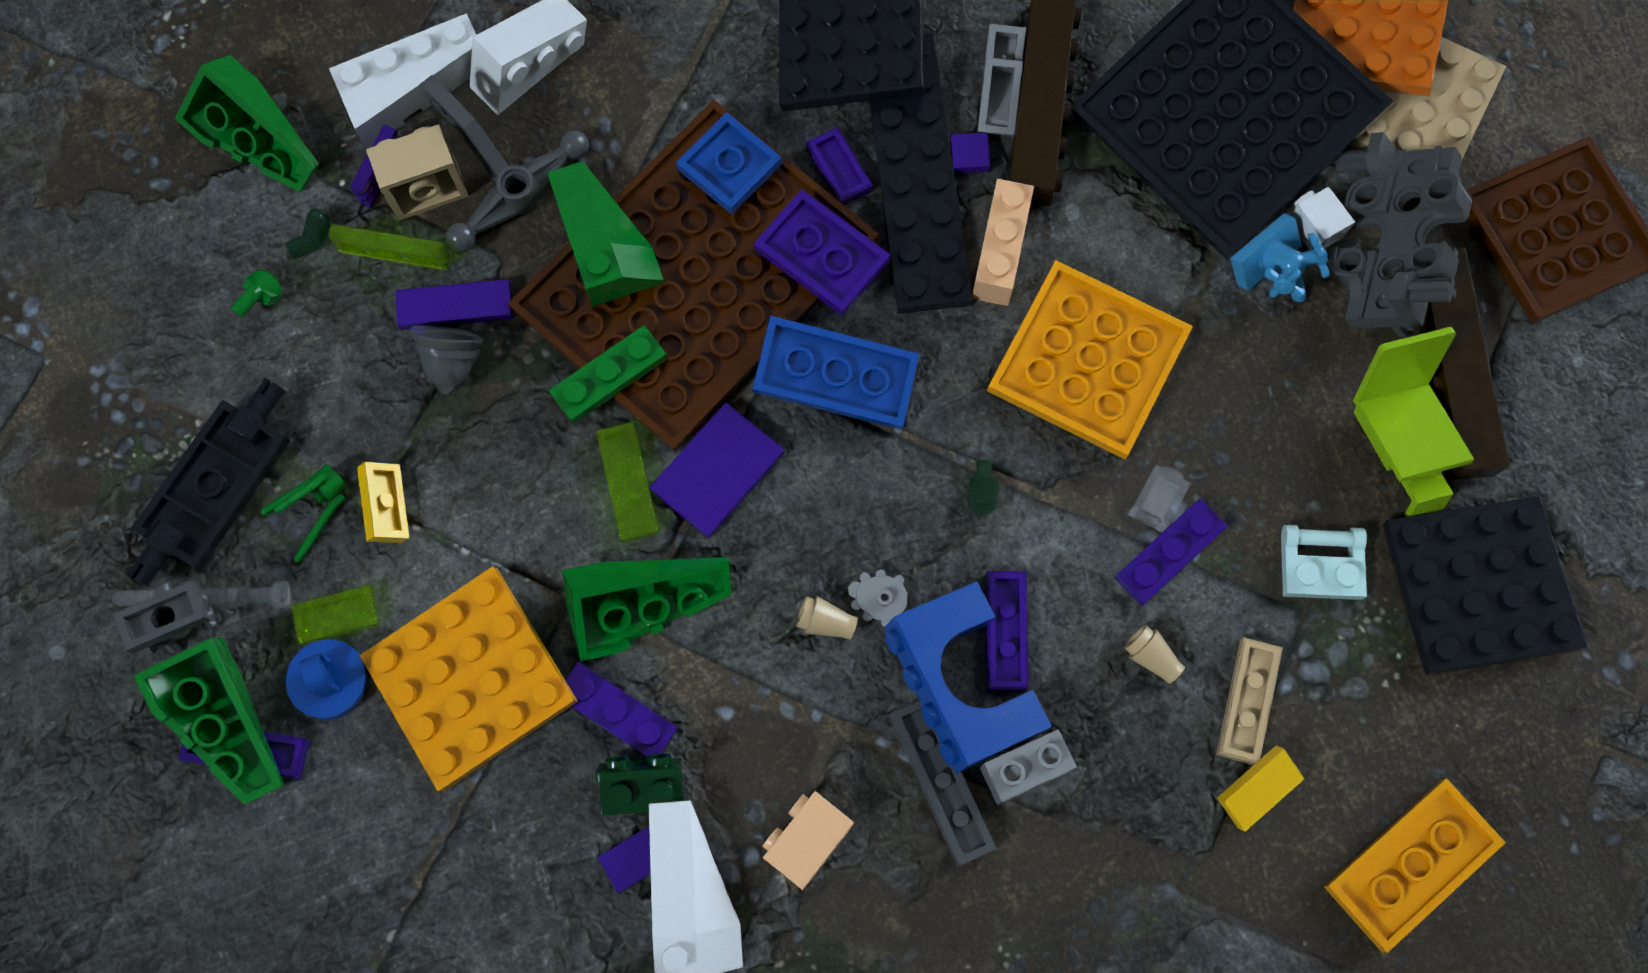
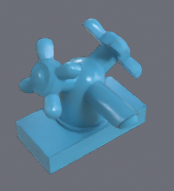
(1276, 257)

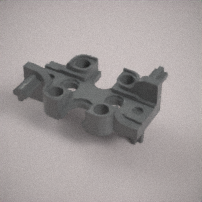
(1379, 204)

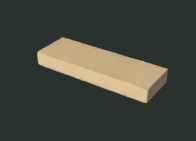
(1249, 701)

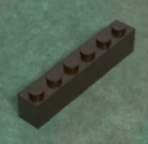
(1042, 97)
(1465, 379)

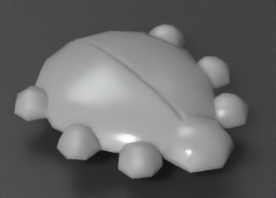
(879, 596)

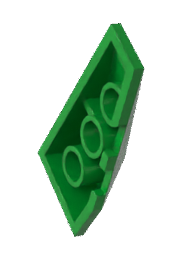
(238, 115)
(627, 599)
(213, 715)

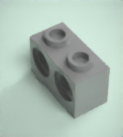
(1027, 767)

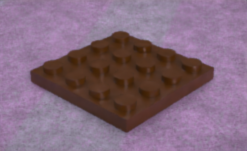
(1560, 229)

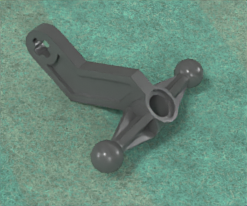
(499, 203)

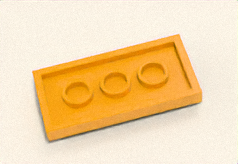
(1414, 865)

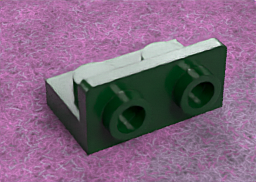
(632, 785)

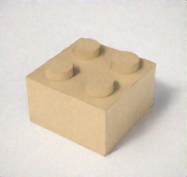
(417, 172)

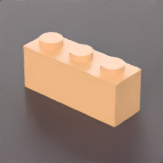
(1002, 242)

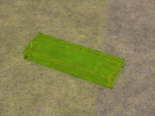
(389, 247)
(627, 482)

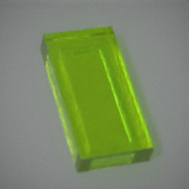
(335, 615)

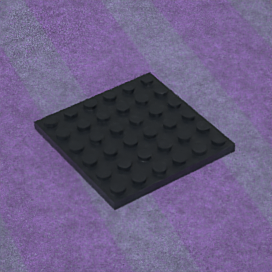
(1230, 112)

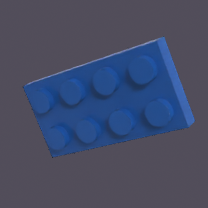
(835, 372)

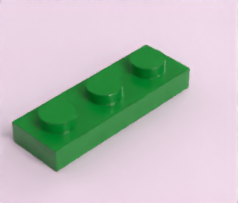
(608, 374)

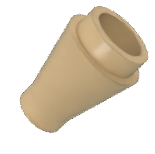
(825, 619)
(1154, 654)

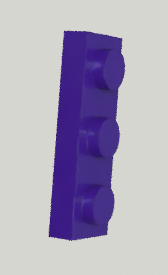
(1170, 552)
(619, 712)

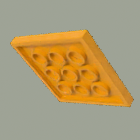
(1090, 359)
(468, 679)

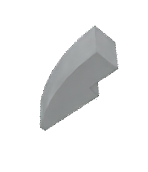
(1001, 79)

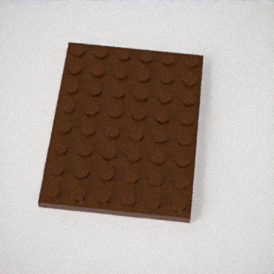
(713, 293)

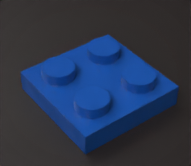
(729, 163)

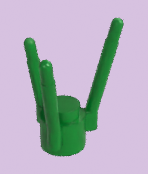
(323, 486)

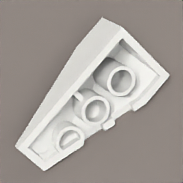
(690, 907)

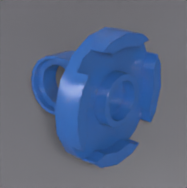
(327, 679)

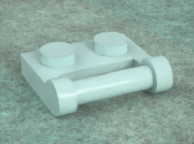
(1324, 575)

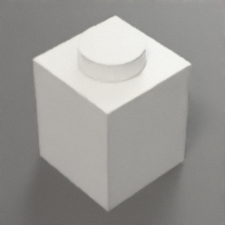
(1322, 215)

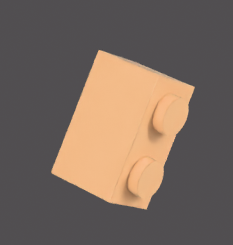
(807, 839)

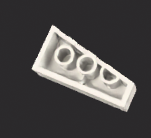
(385, 82)

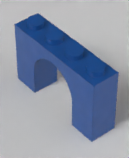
(964, 732)

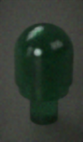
(983, 489)

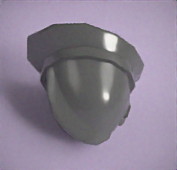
(446, 354)

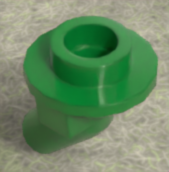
(260, 288)

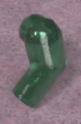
(314, 234)

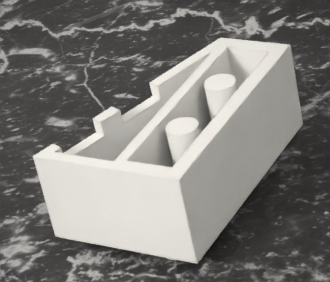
(524, 50)

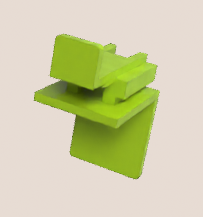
(1408, 420)

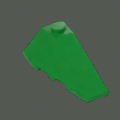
(605, 242)

